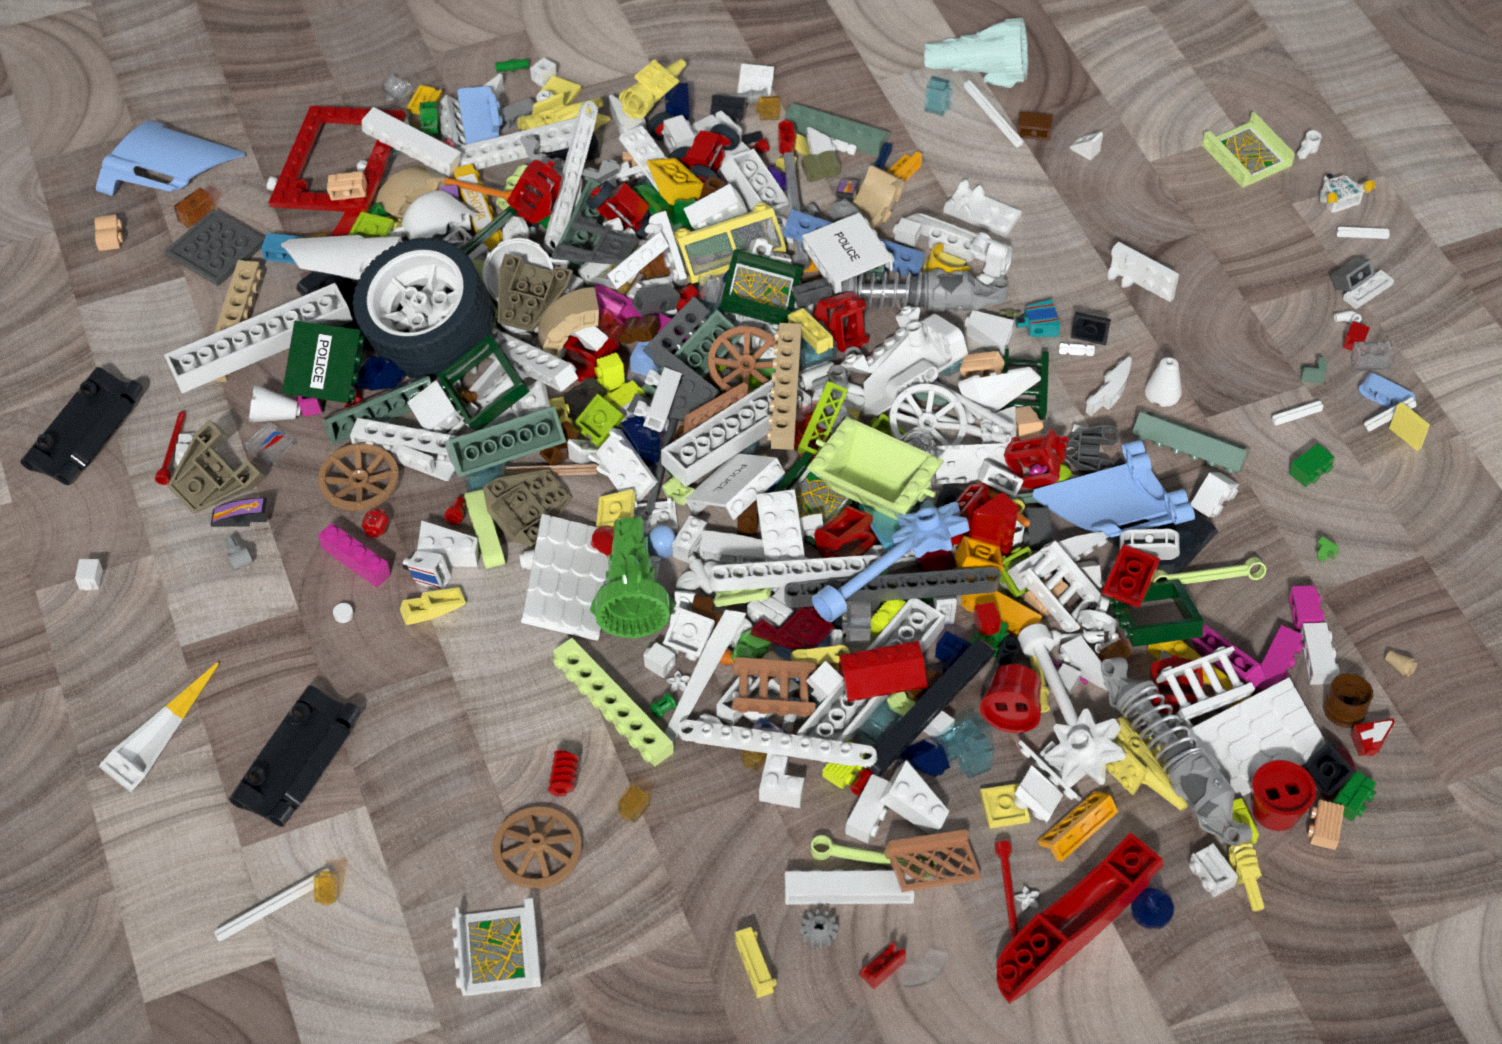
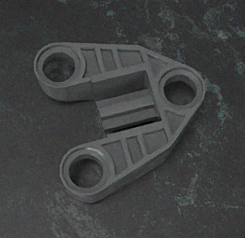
(1087, 444)

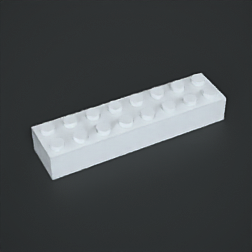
(720, 436)

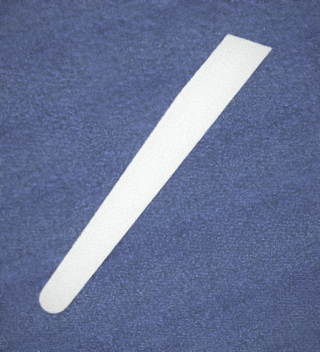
(705, 667)

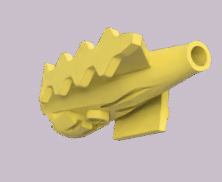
(652, 86)
(553, 111)
(1141, 766)

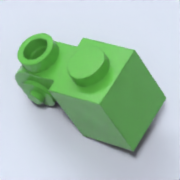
(750, 647)

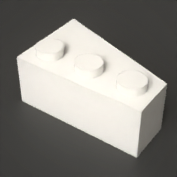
(716, 208)
(455, 547)
(914, 799)

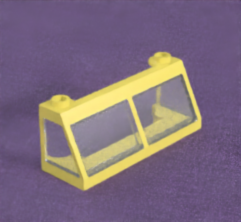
(712, 247)

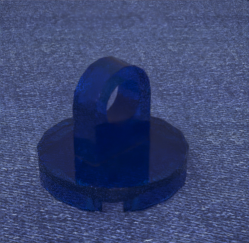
(1152, 909)

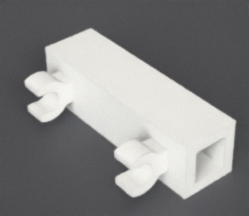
(662, 399)

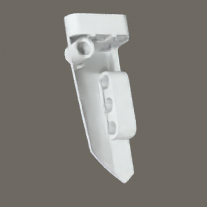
(966, 244)
(338, 254)
(917, 360)

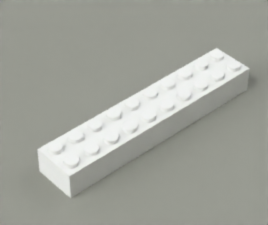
(254, 338)
(842, 720)

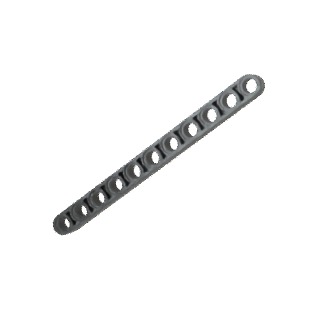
(902, 586)

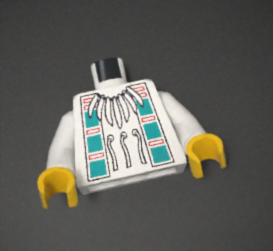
(1343, 192)

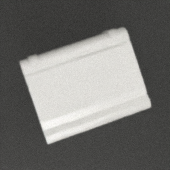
(663, 515)

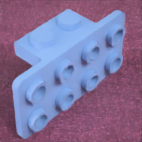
(479, 114)

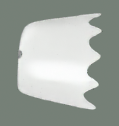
(431, 214)

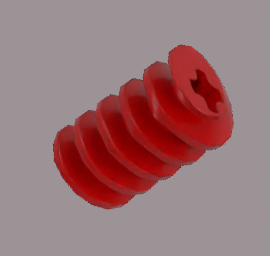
(563, 773)

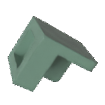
(1314, 374)

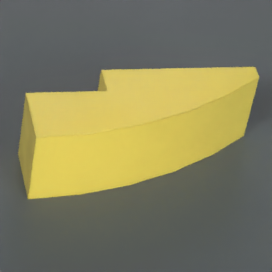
(431, 605)

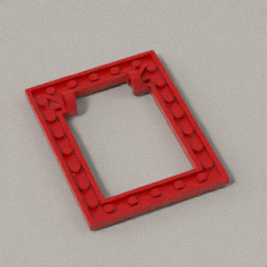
(294, 193)

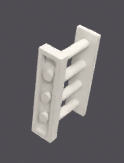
(1078, 583)
(1205, 703)

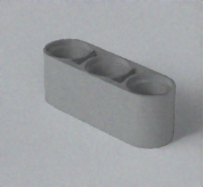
(514, 111)

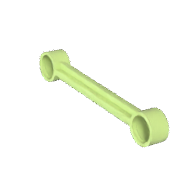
(1216, 573)
(863, 855)

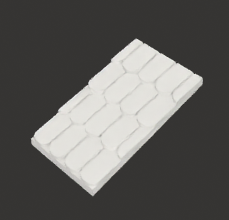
(564, 578)
(1259, 731)

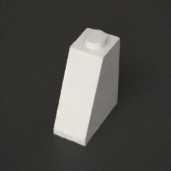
(989, 330)

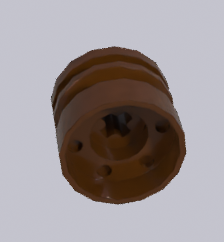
(1348, 700)

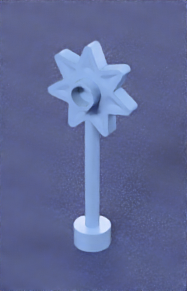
(921, 531)

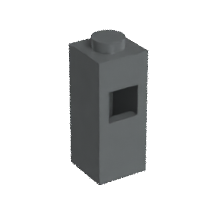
(655, 300)

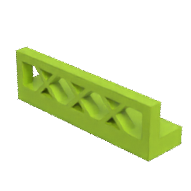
(815, 419)

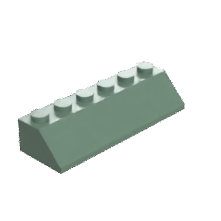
(865, 137)
(580, 238)
(696, 349)
(378, 408)
(505, 441)
(1191, 441)

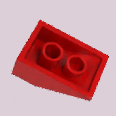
(1131, 576)

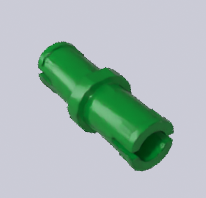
(511, 65)

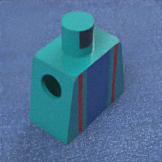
(1040, 320)

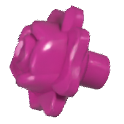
(1037, 470)

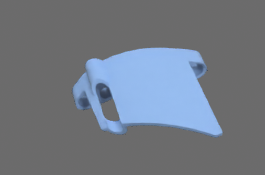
(161, 151)
(1117, 497)

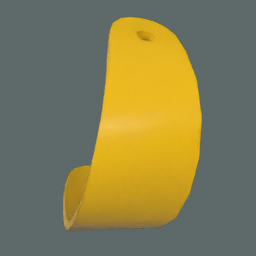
(933, 263)

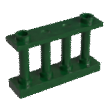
(1039, 392)

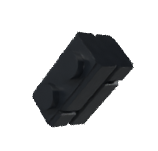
(731, 106)

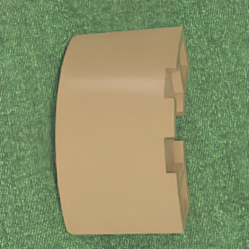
(406, 187)
(878, 196)
(565, 316)

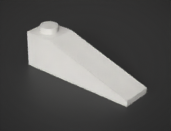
(997, 390)

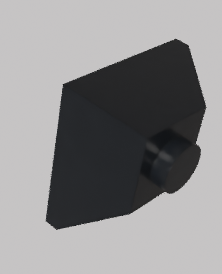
(1090, 328)
(1330, 768)

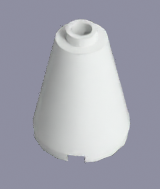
(1164, 383)
(272, 406)

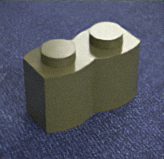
(821, 166)

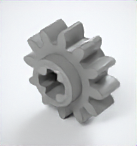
(819, 936)

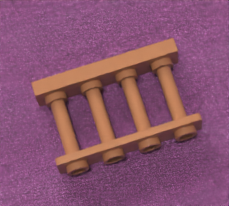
(773, 668)

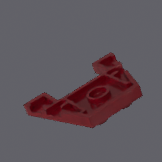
(802, 631)

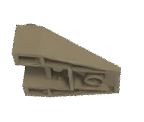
(206, 477)

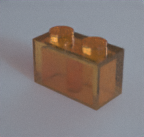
(194, 207)

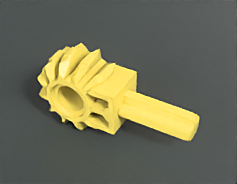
(1245, 865)

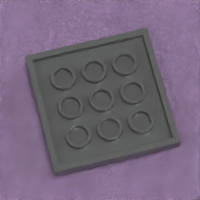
(214, 247)

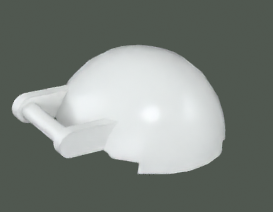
(526, 249)

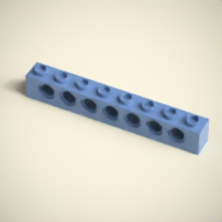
(904, 258)

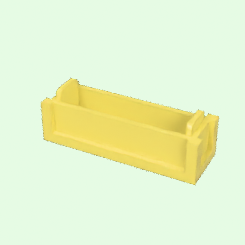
(812, 331)
(754, 962)

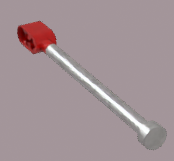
(786, 144)

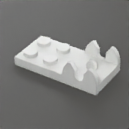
(981, 210)
(672, 259)
(1142, 271)
(964, 462)
(623, 465)

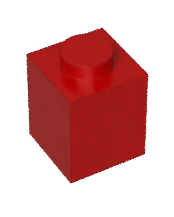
(1356, 333)
(987, 619)

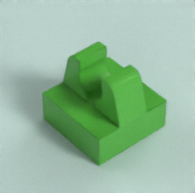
(1327, 549)

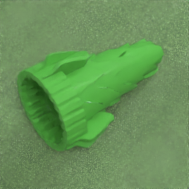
(631, 599)

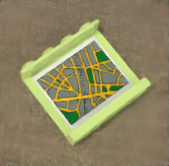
(1249, 151)

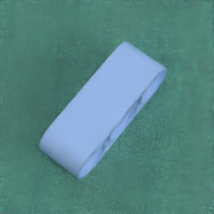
(1383, 391)

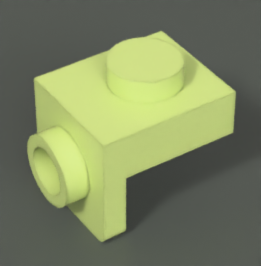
(676, 491)
(900, 703)

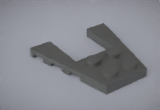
(610, 249)
(691, 394)

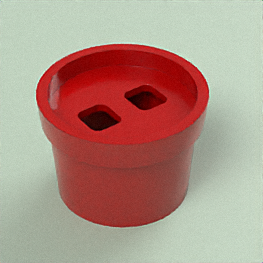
(1013, 699)
(1295, 790)

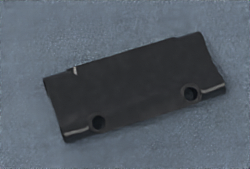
(82, 426)
(295, 756)

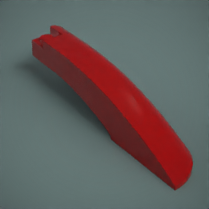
(1076, 917)

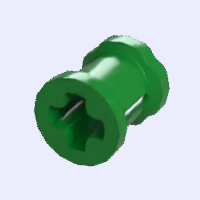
(679, 205)
(663, 705)

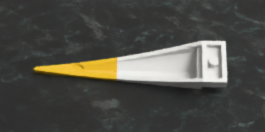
(137, 753)

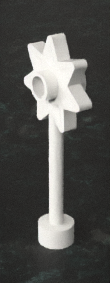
(1083, 742)

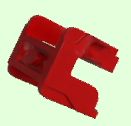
(543, 203)
(855, 326)
(576, 353)
(1034, 452)
(843, 528)
(1183, 682)

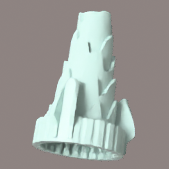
(996, 51)

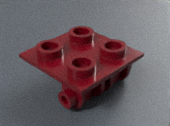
(937, 560)

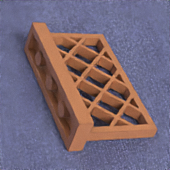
(712, 406)
(925, 845)

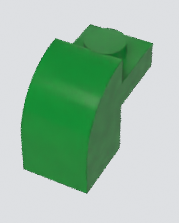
(429, 118)

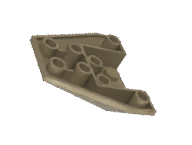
(527, 292)
(520, 501)

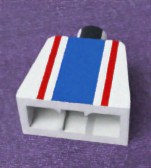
(428, 569)

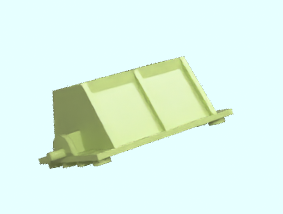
(875, 468)

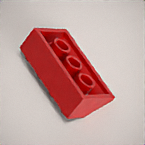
(996, 523)
(883, 671)

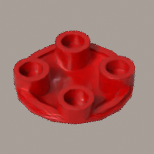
(603, 539)

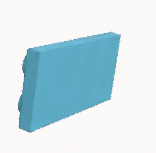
(882, 526)

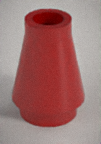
(455, 512)

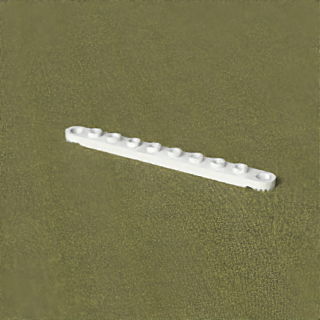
(571, 174)
(777, 743)

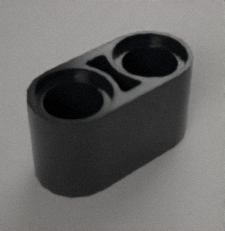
(1008, 656)

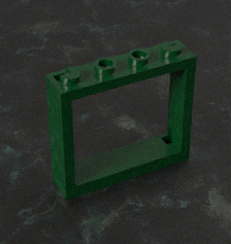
(467, 363)
(1163, 632)

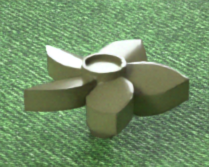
(1009, 312)

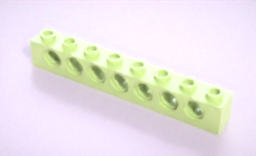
(597, 678)

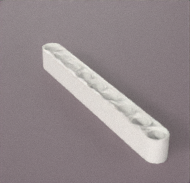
(788, 572)

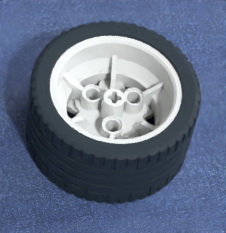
(447, 322)

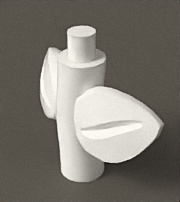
(697, 576)

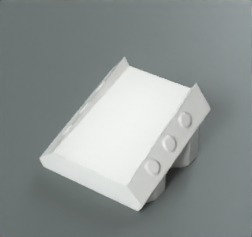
(1038, 795)

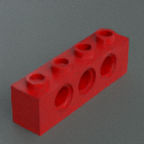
(971, 499)

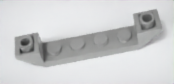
(607, 170)

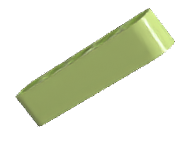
(484, 529)

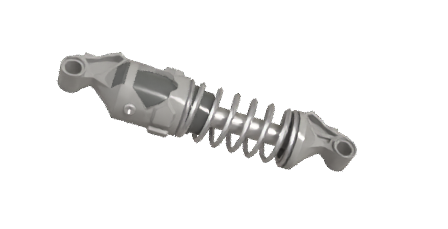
(932, 291)
(1190, 769)

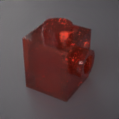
(610, 325)

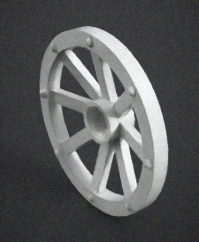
(927, 417)

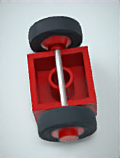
(708, 150)
(620, 203)

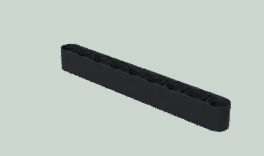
(930, 705)

